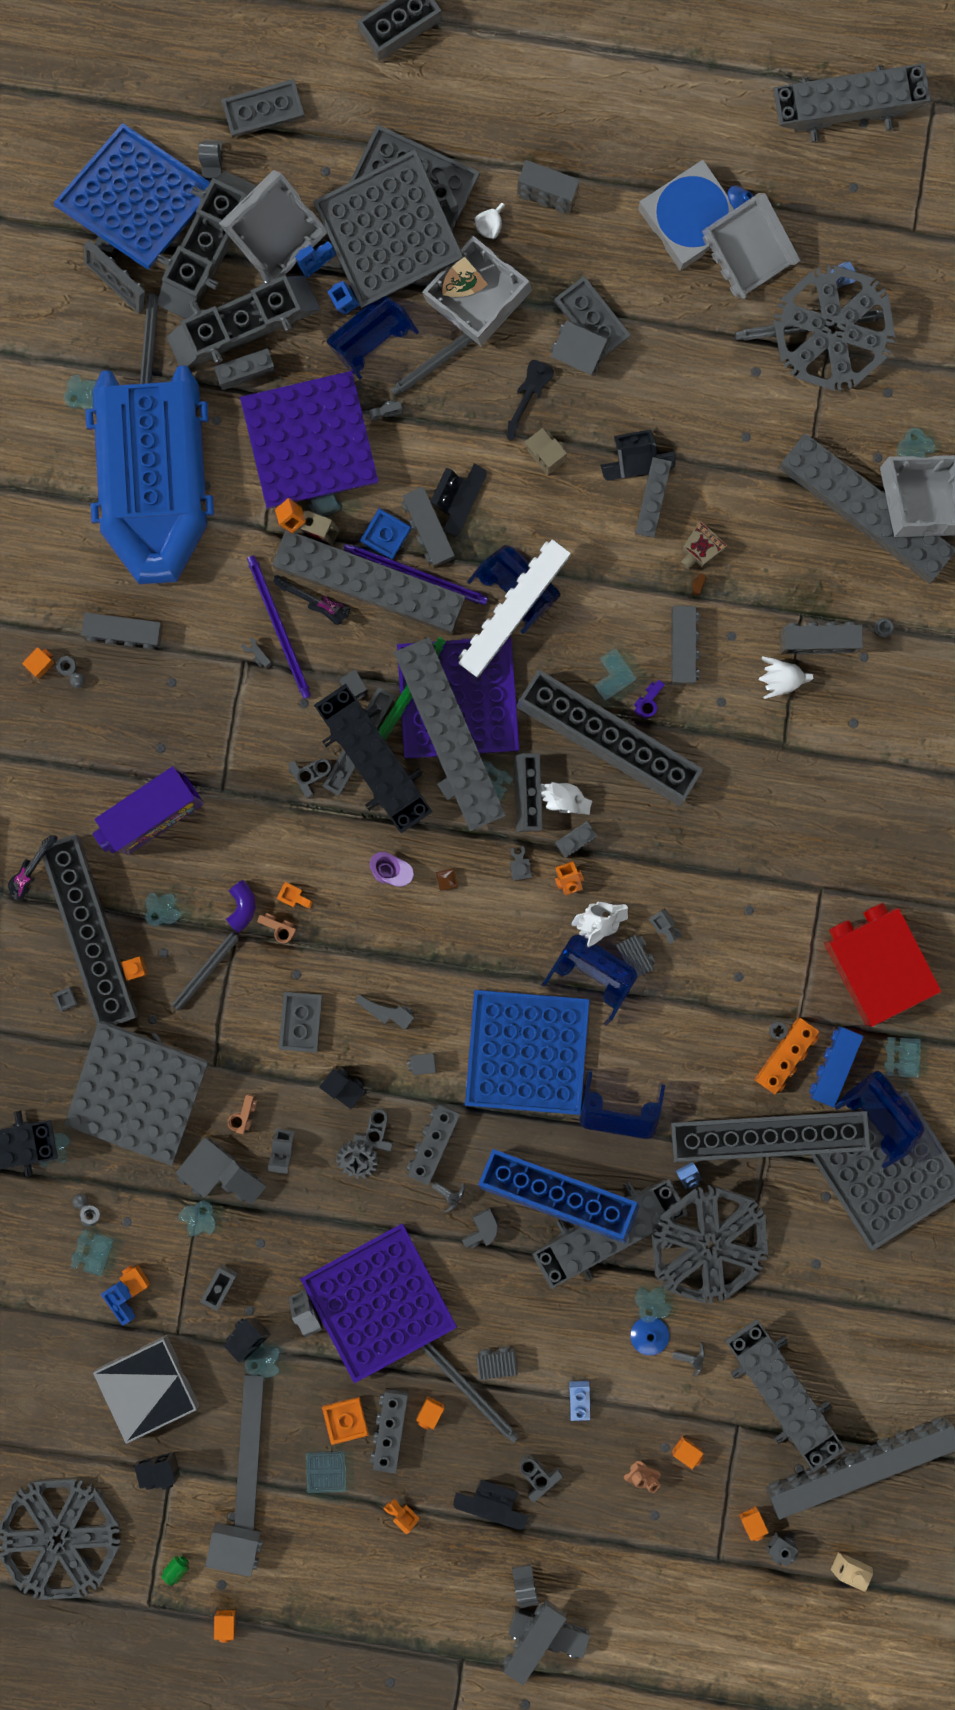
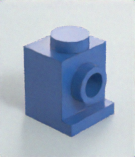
(343, 297)

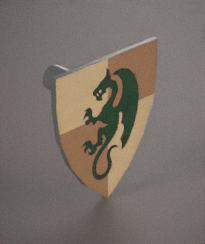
(462, 280)

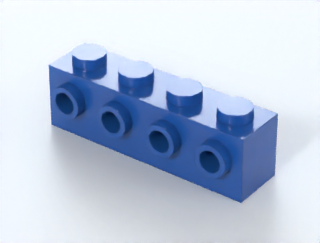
(836, 1066)

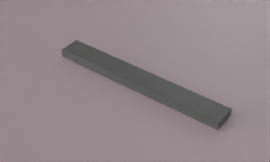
(249, 1451)

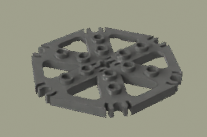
(846, 315)
(721, 1249)
(68, 1554)

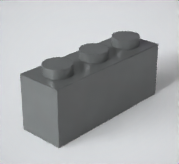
(244, 369)

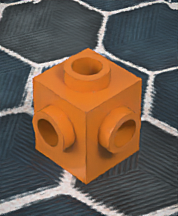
(569, 878)

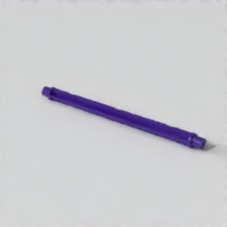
(469, 594)
(278, 626)

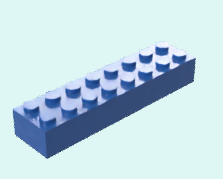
(559, 1196)

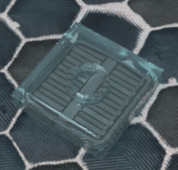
(325, 1472)

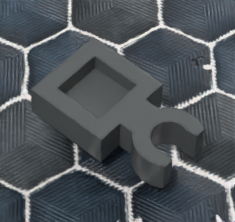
(389, 409)
(520, 867)

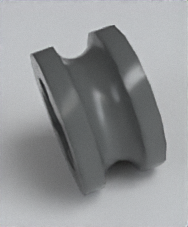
(781, 1035)

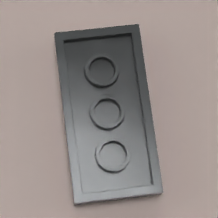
(263, 108)
(113, 276)
(588, 310)

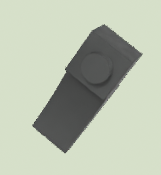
(400, 1015)

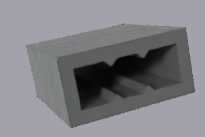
(580, 348)
(204, 1167)
(234, 1549)

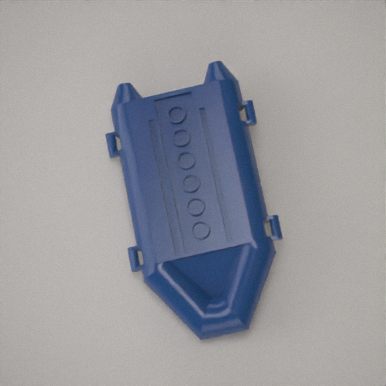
(150, 472)

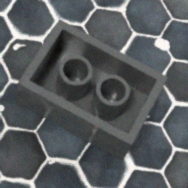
(547, 187)

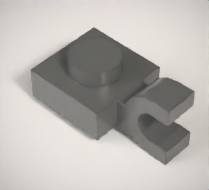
(260, 657)
(663, 924)

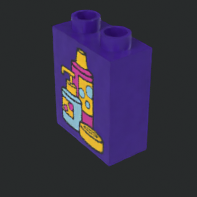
(147, 812)

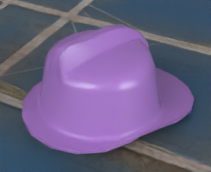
(390, 869)

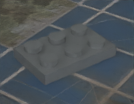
(300, 1022)

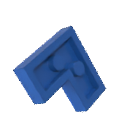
(312, 260)
(115, 1299)

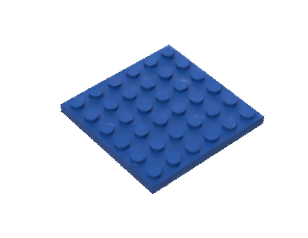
(133, 196)
(527, 1052)

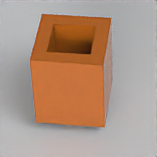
(290, 515)
(39, 662)
(134, 968)
(134, 1279)
(429, 1413)
(688, 1453)
(753, 1524)
(225, 1625)

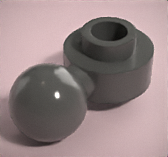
(76, 679)
(80, 1202)

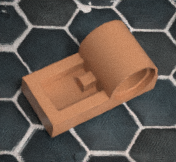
(269, 920)
(248, 1107)

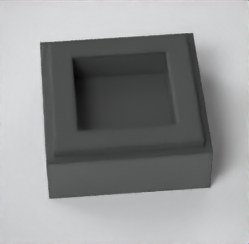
(65, 999)

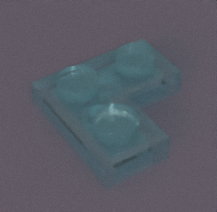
(619, 675)

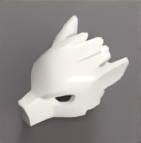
(783, 677)
(565, 798)
(595, 926)

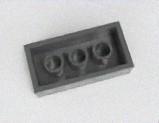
(397, 24)
(821, 639)

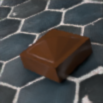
(697, 584)
(447, 879)

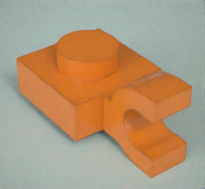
(292, 895)
(405, 1517)

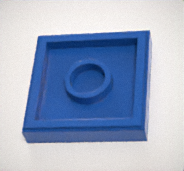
(385, 534)

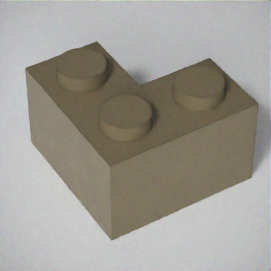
(546, 451)

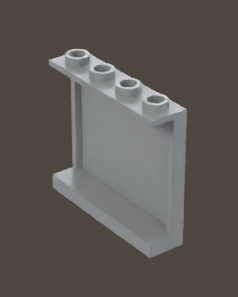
(750, 245)

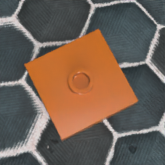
(345, 1420)

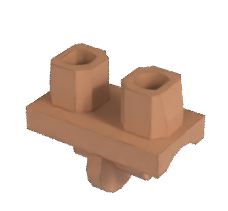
(643, 1477)

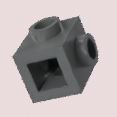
(782, 1549)

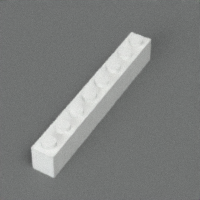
(514, 609)

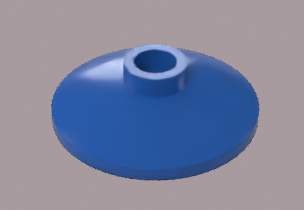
(738, 196)
(639, 1336)

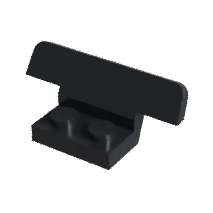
(634, 455)
(457, 495)
(492, 1504)

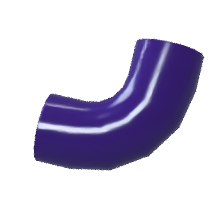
(245, 906)

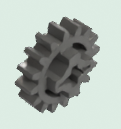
(357, 1159)

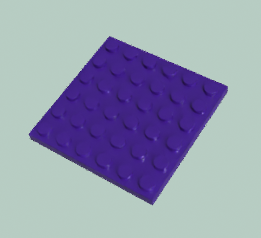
(309, 439)
(485, 703)
(378, 1303)

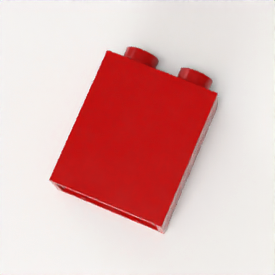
(881, 964)

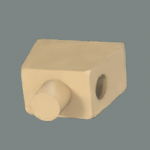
(854, 1572)

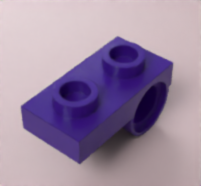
(652, 690)

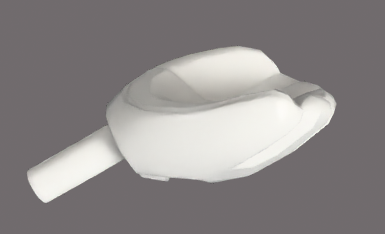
(489, 222)

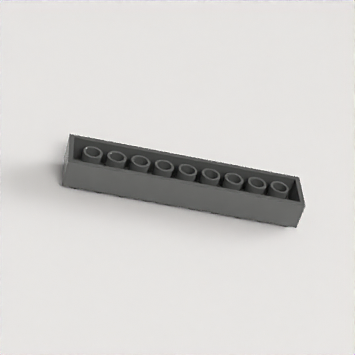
(862, 506)
(368, 582)
(449, 734)
(609, 737)
(89, 931)
(770, 1136)
(862, 1467)

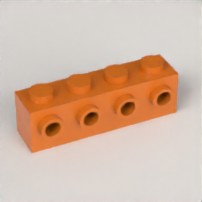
(786, 1056)

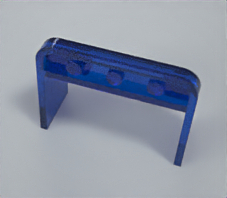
(368, 331)
(504, 569)
(598, 965)
(888, 1113)
(596, 1119)

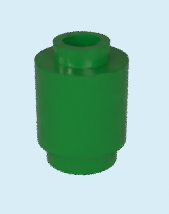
(175, 1570)

